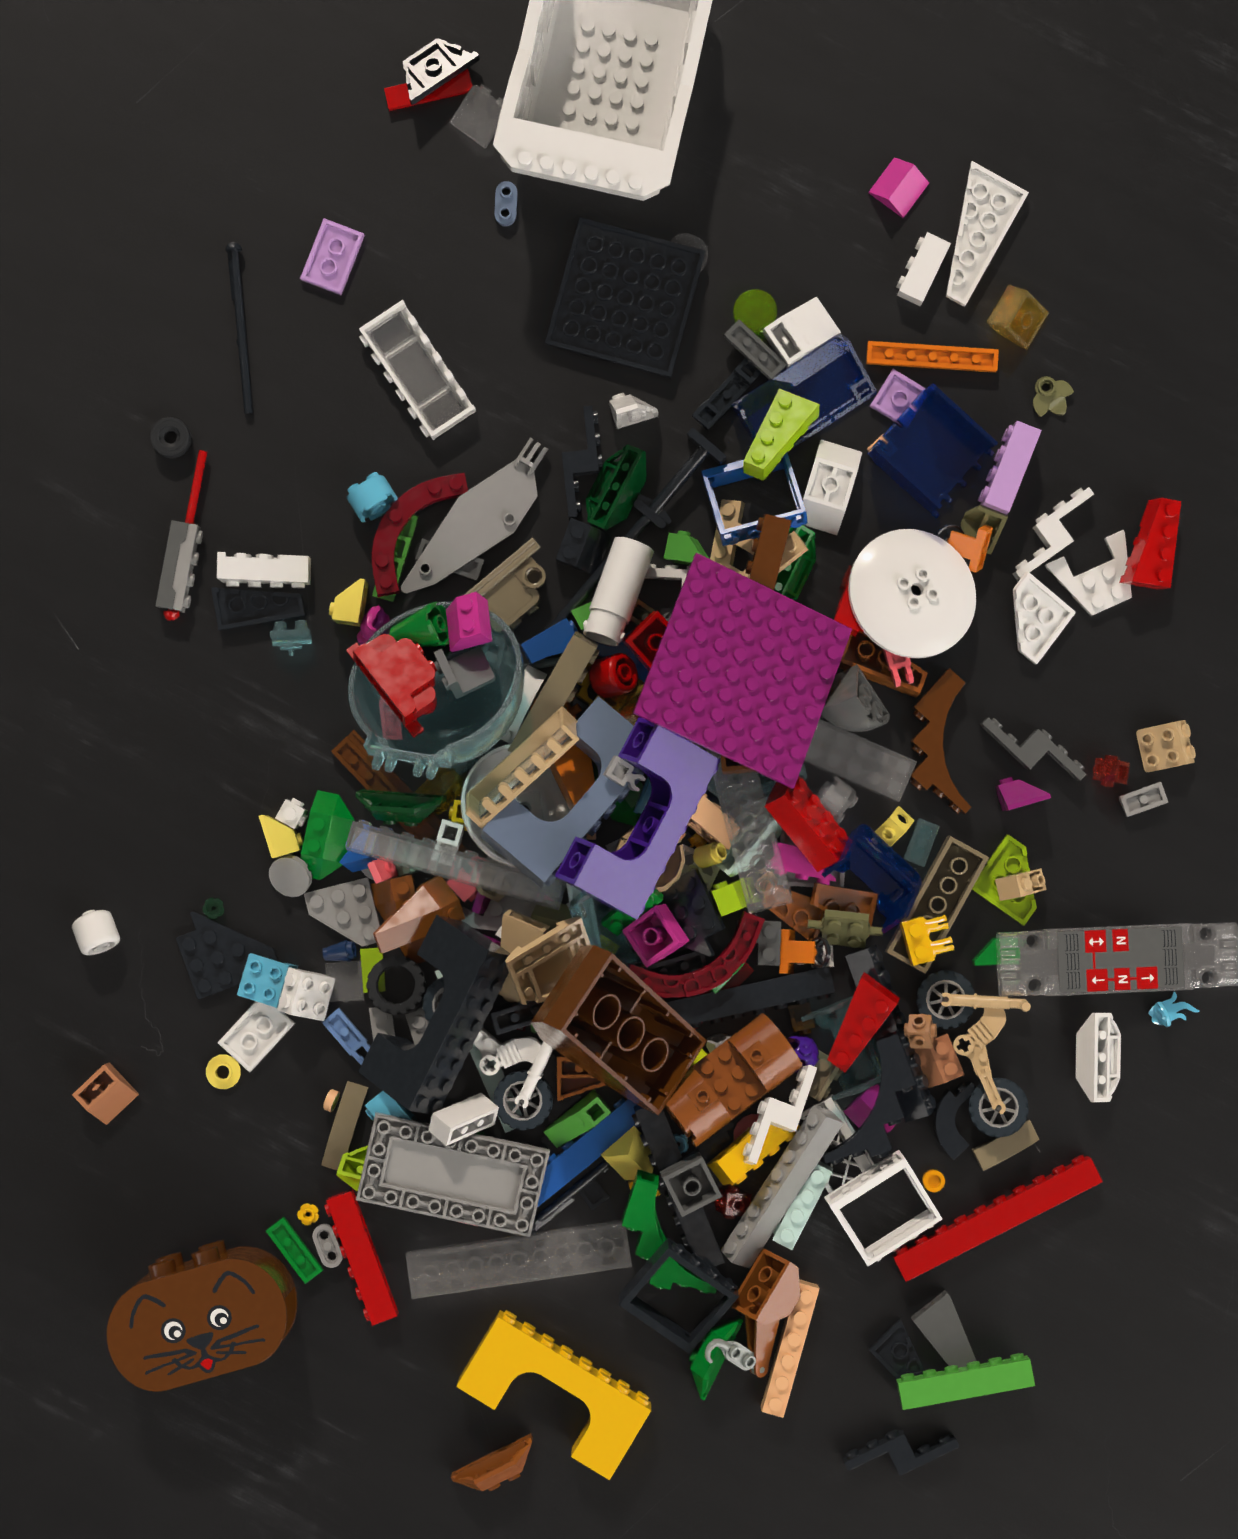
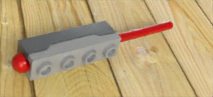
(181, 554)

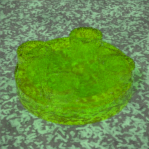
(755, 310)

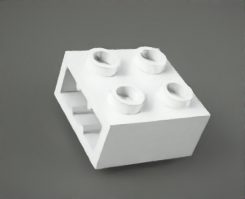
(306, 994)

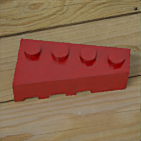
(863, 1018)

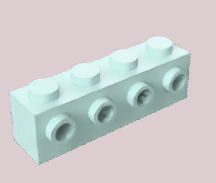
(801, 1208)

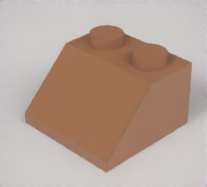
(941, 1062)

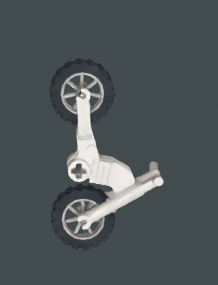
(506, 1055)

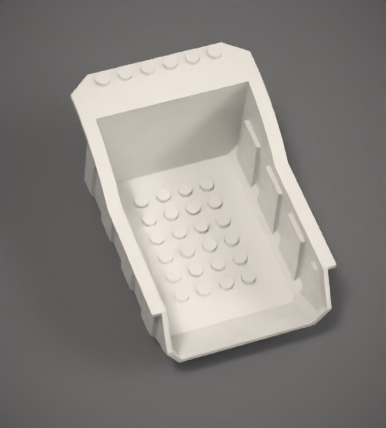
(602, 92)

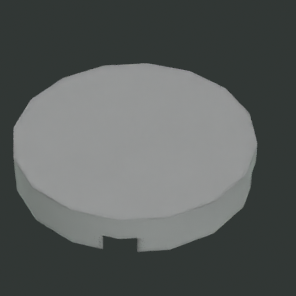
(290, 875)

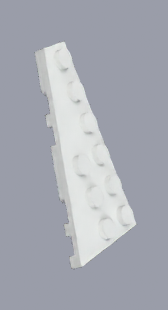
(984, 220)

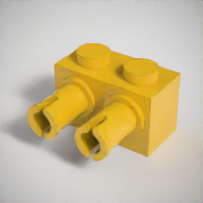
(917, 941)

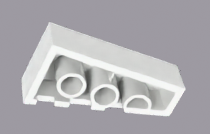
(263, 570)

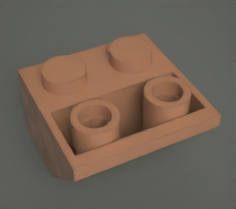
(105, 1093)

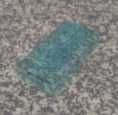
(921, 842)

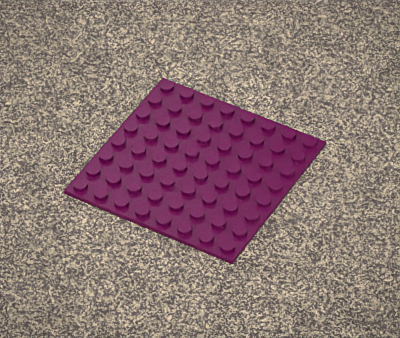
(743, 671)

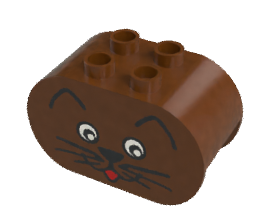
(201, 1316)

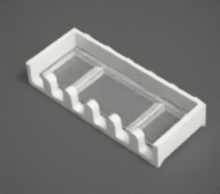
(416, 370)

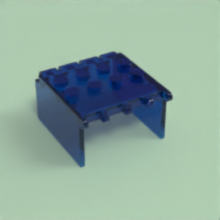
(932, 448)

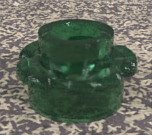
(207, 908)

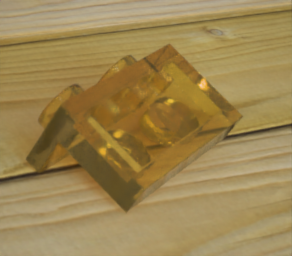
(445, 782)

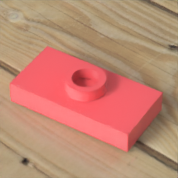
(382, 870)

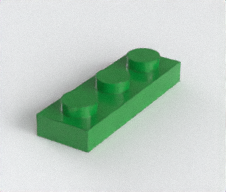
(616, 921)
(294, 1250)

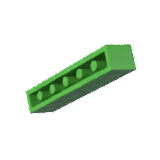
(965, 1382)

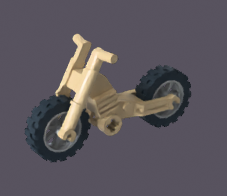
(979, 1036)

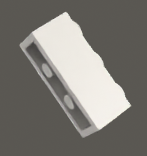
(922, 268)
(463, 1119)

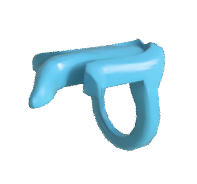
(1165, 1012)

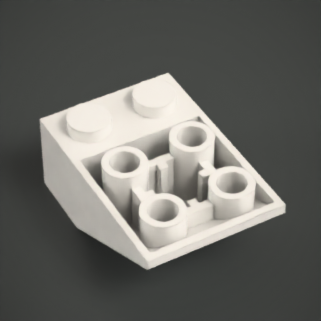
(800, 331)

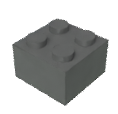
(690, 1184)

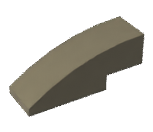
(1002, 1148)

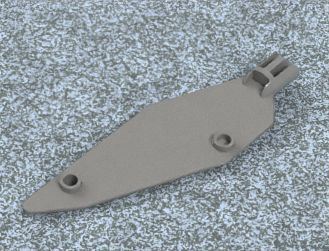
(479, 520)

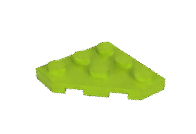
(1006, 860)

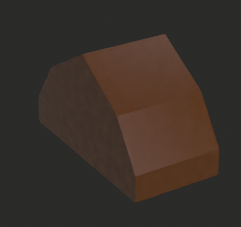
(618, 1029)

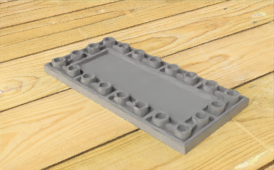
(468, 1181)

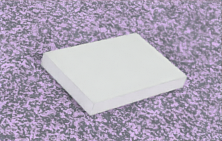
(255, 1034)

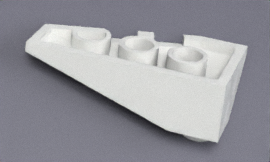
(630, 410)

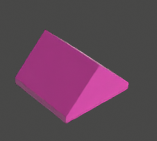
(899, 186)
(862, 1105)

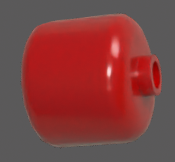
(613, 675)

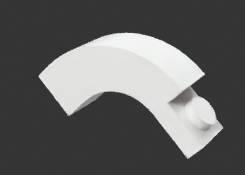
(533, 682)

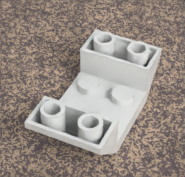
(830, 486)

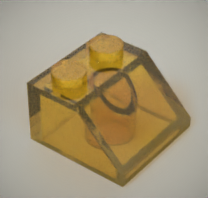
(1018, 316)

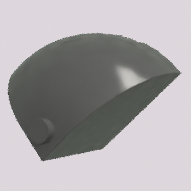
(854, 703)

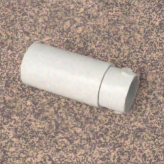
(617, 591)

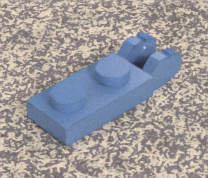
(346, 1034)

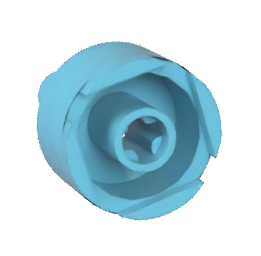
(371, 497)

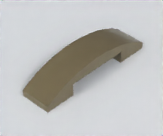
(344, 1124)

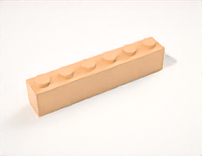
(789, 1351)

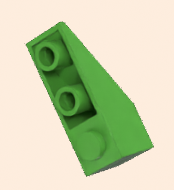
(578, 1119)

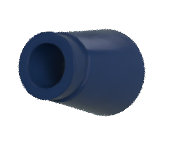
(341, 951)

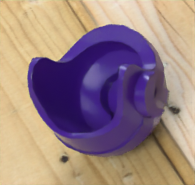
(805, 1049)

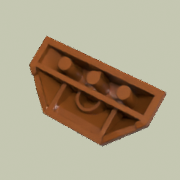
(495, 1467)

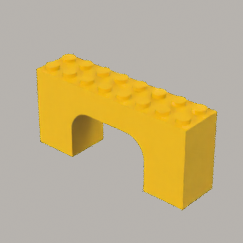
(516, 1348)

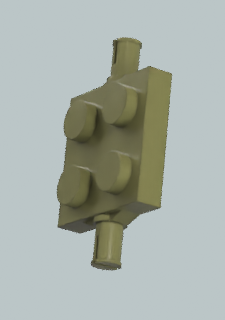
(845, 928)

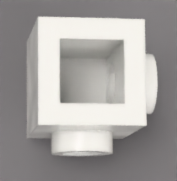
(292, 813)

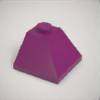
(1018, 794)

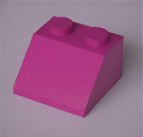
(468, 622)
(655, 935)

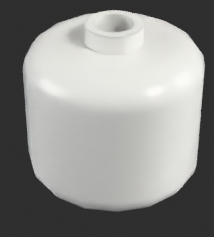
(95, 932)

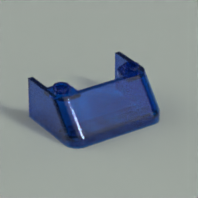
(882, 872)

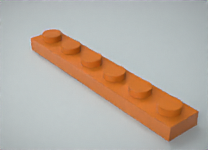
(932, 356)

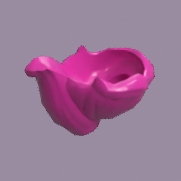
(371, 622)

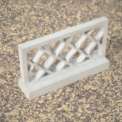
(864, 1161)

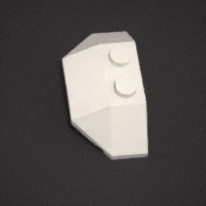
(1098, 1057)

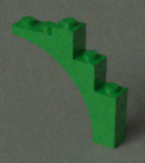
(642, 1216)

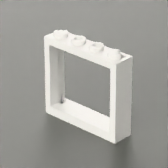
(867, 1181)

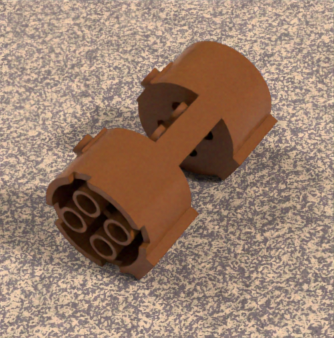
(732, 1079)

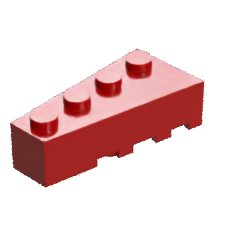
(1155, 546)

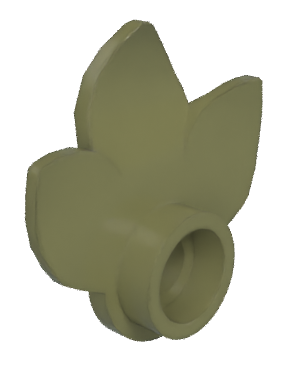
(1051, 400)

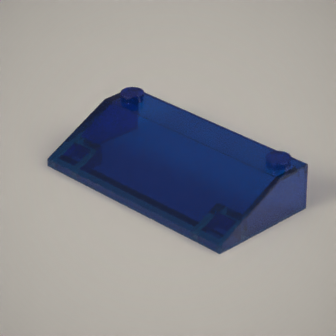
(825, 376)

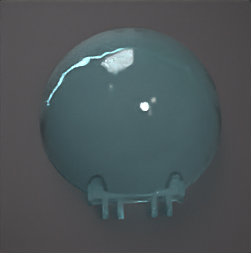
(457, 727)

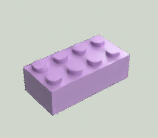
(1010, 467)

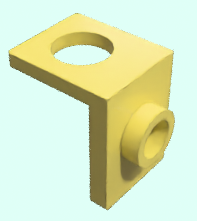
(893, 828)

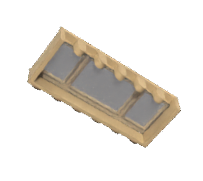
(521, 767)

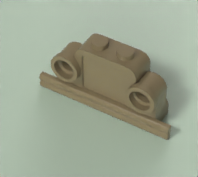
(513, 586)

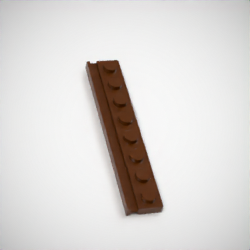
(358, 762)

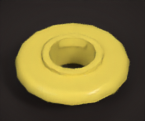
(231, 1064)

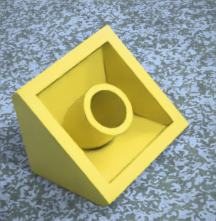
(629, 1155)

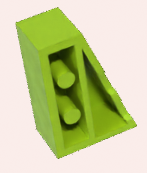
(728, 897)

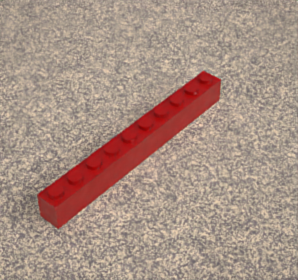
(996, 1218)

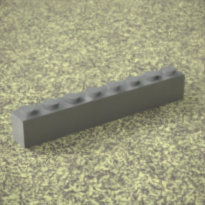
(781, 1186)

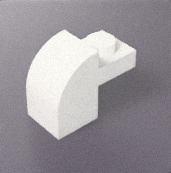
(450, 833)

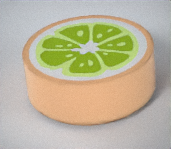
(331, 1100)

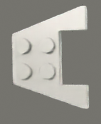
(1099, 586)

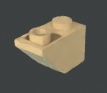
(1020, 884)

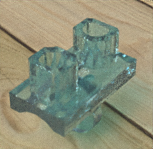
(291, 639)

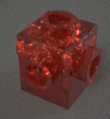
(1110, 771)
(733, 1202)

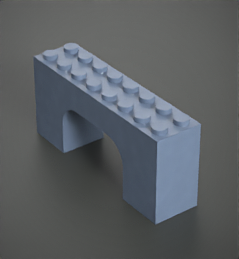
(541, 845)

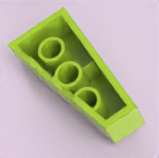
(782, 426)

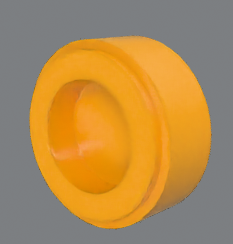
(933, 1180)

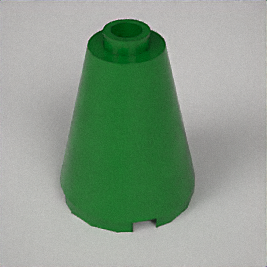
(425, 627)

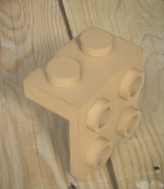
(1165, 746)

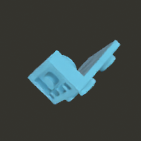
(263, 980)

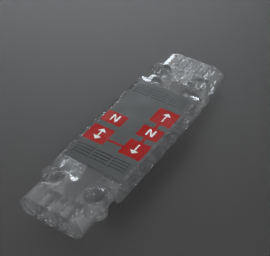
(1117, 959)

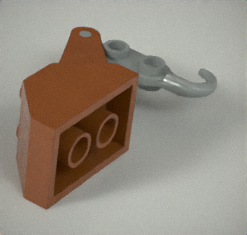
(764, 1299)

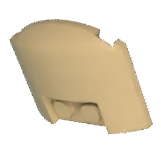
(543, 961)

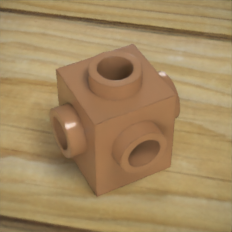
(920, 1031)

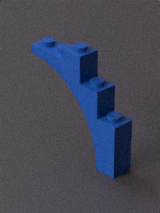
(556, 638)

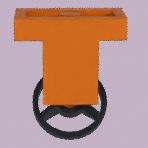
(968, 546)
(801, 952)

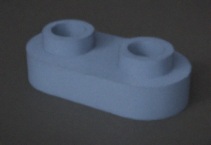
(506, 202)

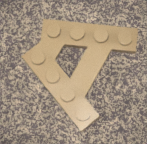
(731, 514)

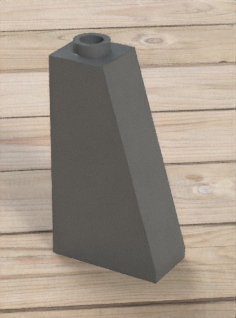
(944, 1330)

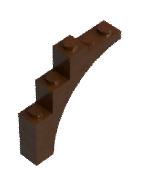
(929, 741)

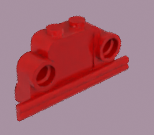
(399, 676)

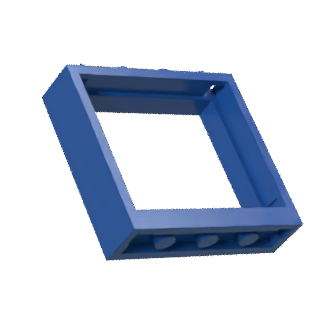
(732, 473)

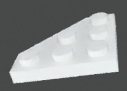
(1038, 617)

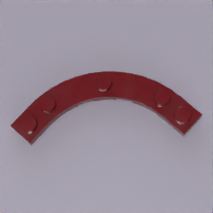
(398, 516)
(712, 974)

